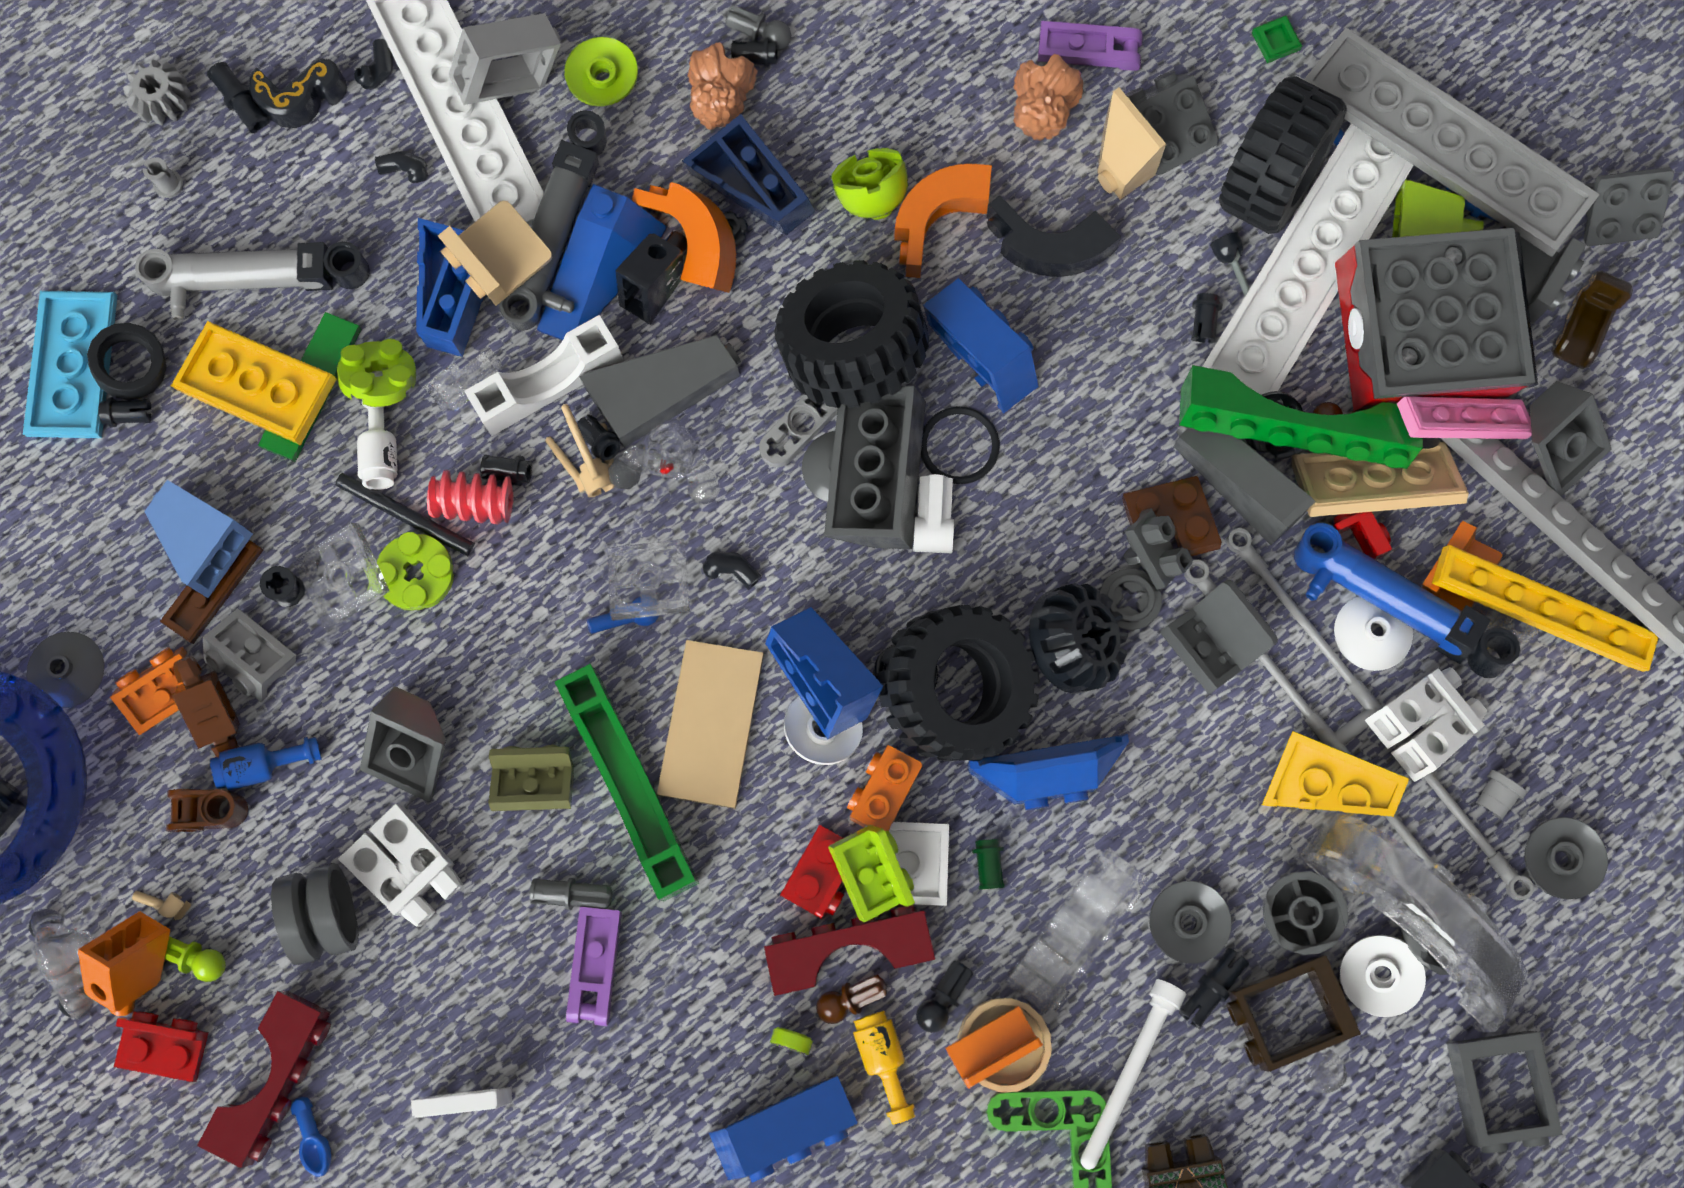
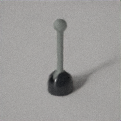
(1229, 250)

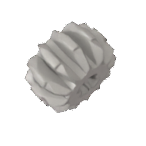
(157, 92)

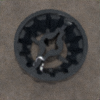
(1059, 644)

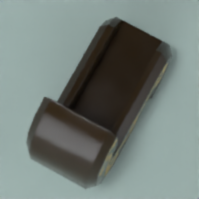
(1590, 318)

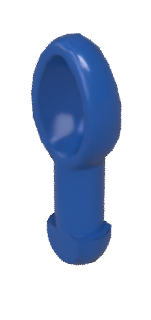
(314, 1148)

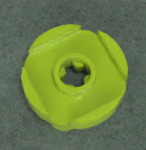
(385, 356)
(436, 569)

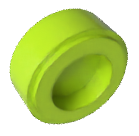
(791, 1040)

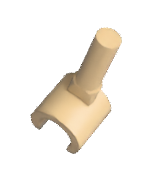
(170, 908)

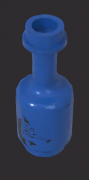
(255, 763)

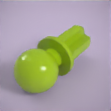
(205, 964)

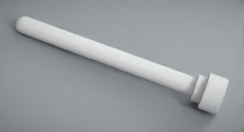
(1164, 1002)

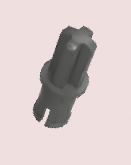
(570, 894)

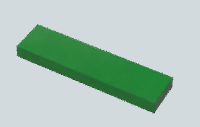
(324, 353)

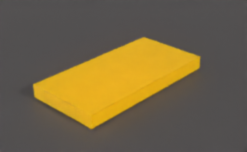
(254, 382)

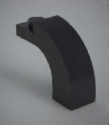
(1051, 253)

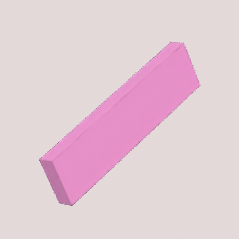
(1465, 417)

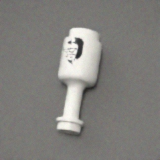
(377, 453)

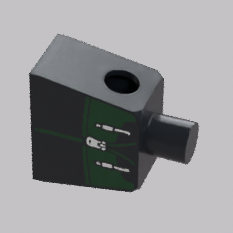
(654, 268)

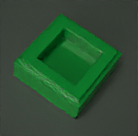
(1276, 39)

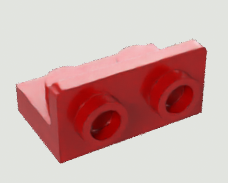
(816, 878)
(160, 1048)

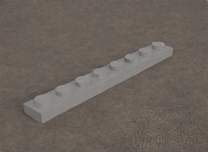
(1575, 537)

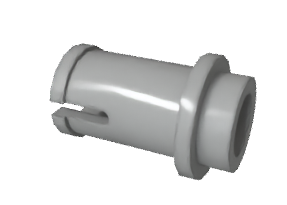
(165, 181)

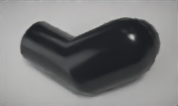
(377, 72)
(731, 563)

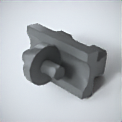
(1152, 548)

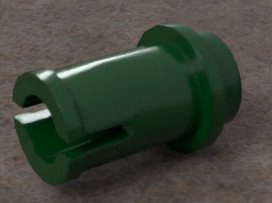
(989, 864)

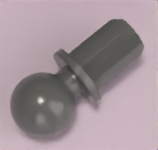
(755, 26)

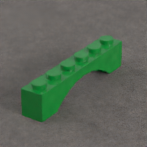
(1225, 405)
(627, 783)

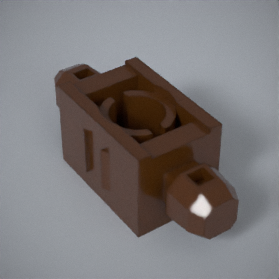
(205, 706)

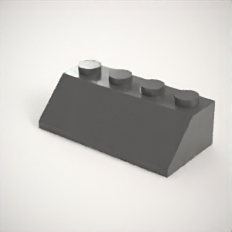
(876, 471)

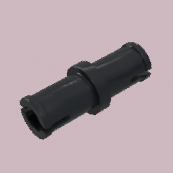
(237, 97)
(1214, 988)

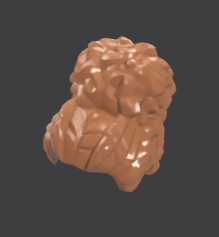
(719, 85)
(1046, 97)

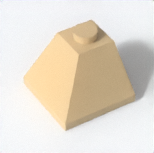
(1128, 148)

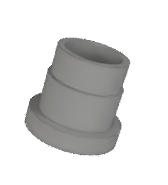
(1500, 794)

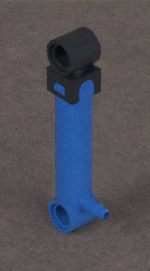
(1455, 630)

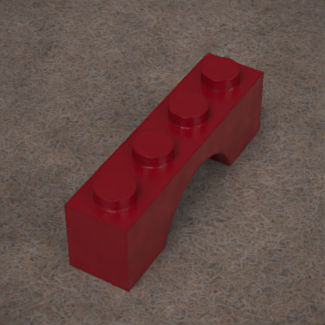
(796, 962)
(291, 1031)

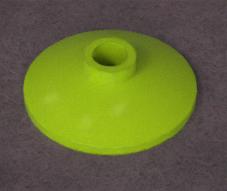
(600, 56)

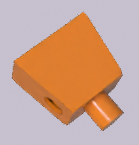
(124, 962)

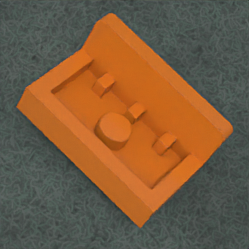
(886, 790)

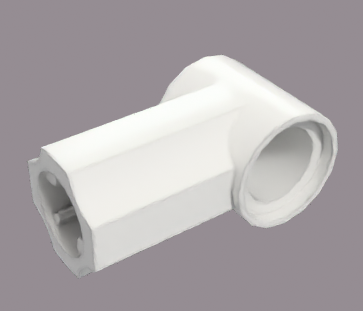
(934, 524)

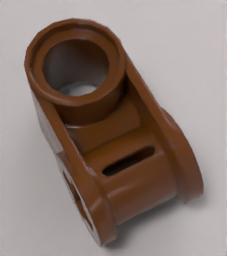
(199, 810)

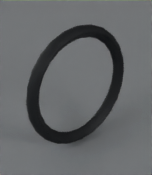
(964, 411)

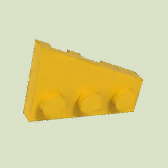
(1329, 779)

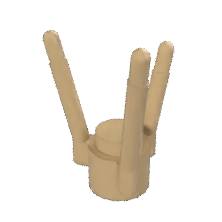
(593, 472)

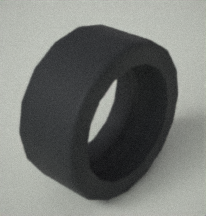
(121, 333)

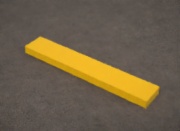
(1545, 608)

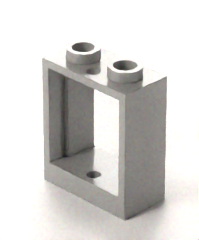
(482, 80)

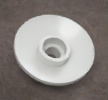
(1364, 648)
(800, 734)
(1376, 995)

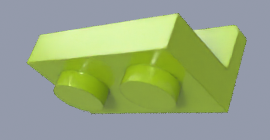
(872, 872)

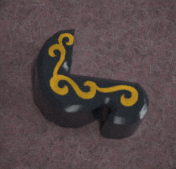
(301, 98)

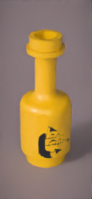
(882, 1057)

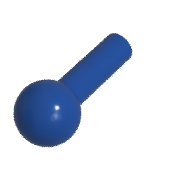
(605, 621)

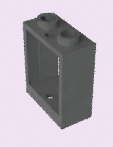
(1496, 1141)

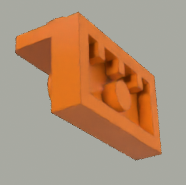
(147, 696)

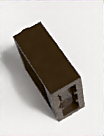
(1331, 1000)

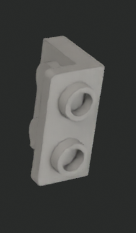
(246, 654)

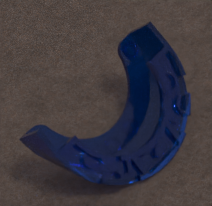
(55, 782)

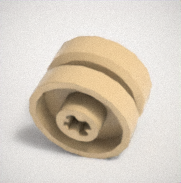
(1026, 1069)

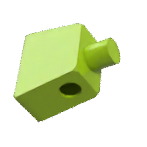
(1429, 211)

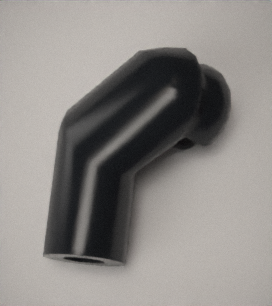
(403, 161)

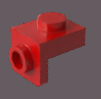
(1370, 534)

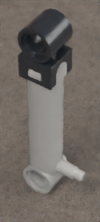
(308, 266)

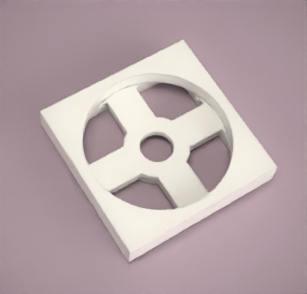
(461, 1102)

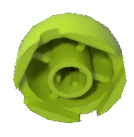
(872, 184)

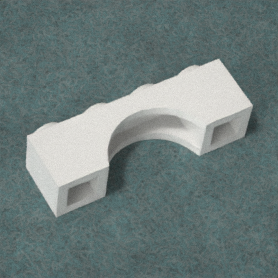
(515, 395)

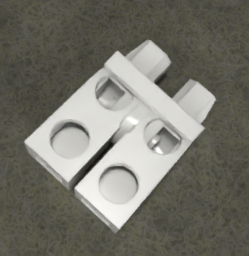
(1442, 713)
(405, 880)

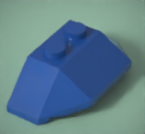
(1050, 772)

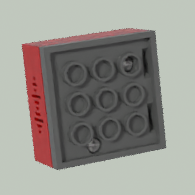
(1434, 317)

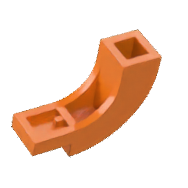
(938, 194)
(709, 236)

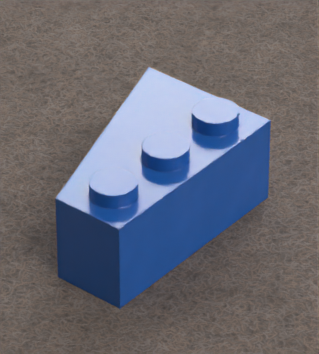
(984, 342)
(784, 1131)

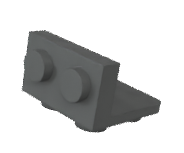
(1178, 116)
(1548, 274)
(1220, 636)

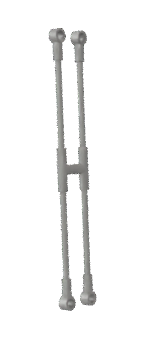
(1357, 724)

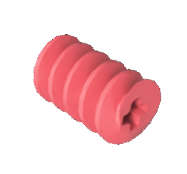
(470, 498)

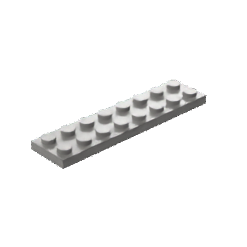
(1452, 143)

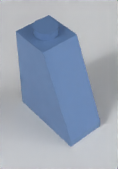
(195, 537)

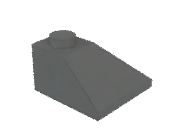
(1567, 434)
(404, 744)

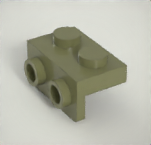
(531, 778)

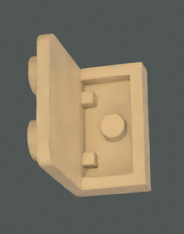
(496, 252)

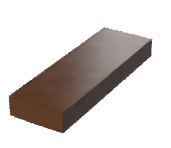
(193, 611)

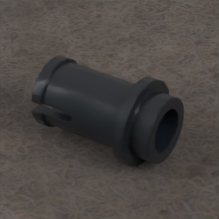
(756, 51)
(1205, 317)
(116, 412)
(602, 442)
(518, 469)

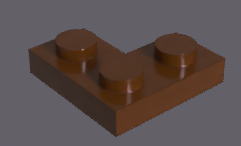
(1185, 506)

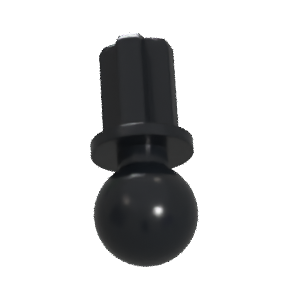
(933, 1013)

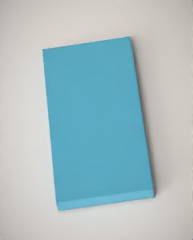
(61, 389)

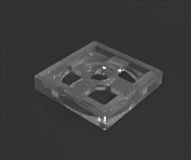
(364, 560)
(649, 606)

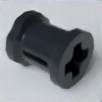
(274, 579)

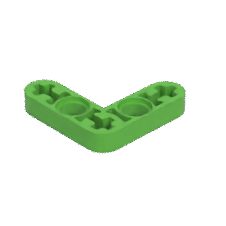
(1079, 1128)

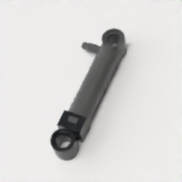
(571, 175)

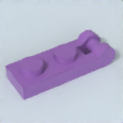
(1090, 44)
(594, 964)

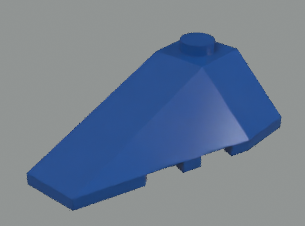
(600, 241)

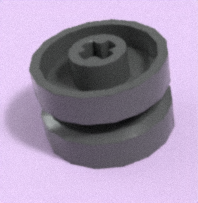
(314, 914)

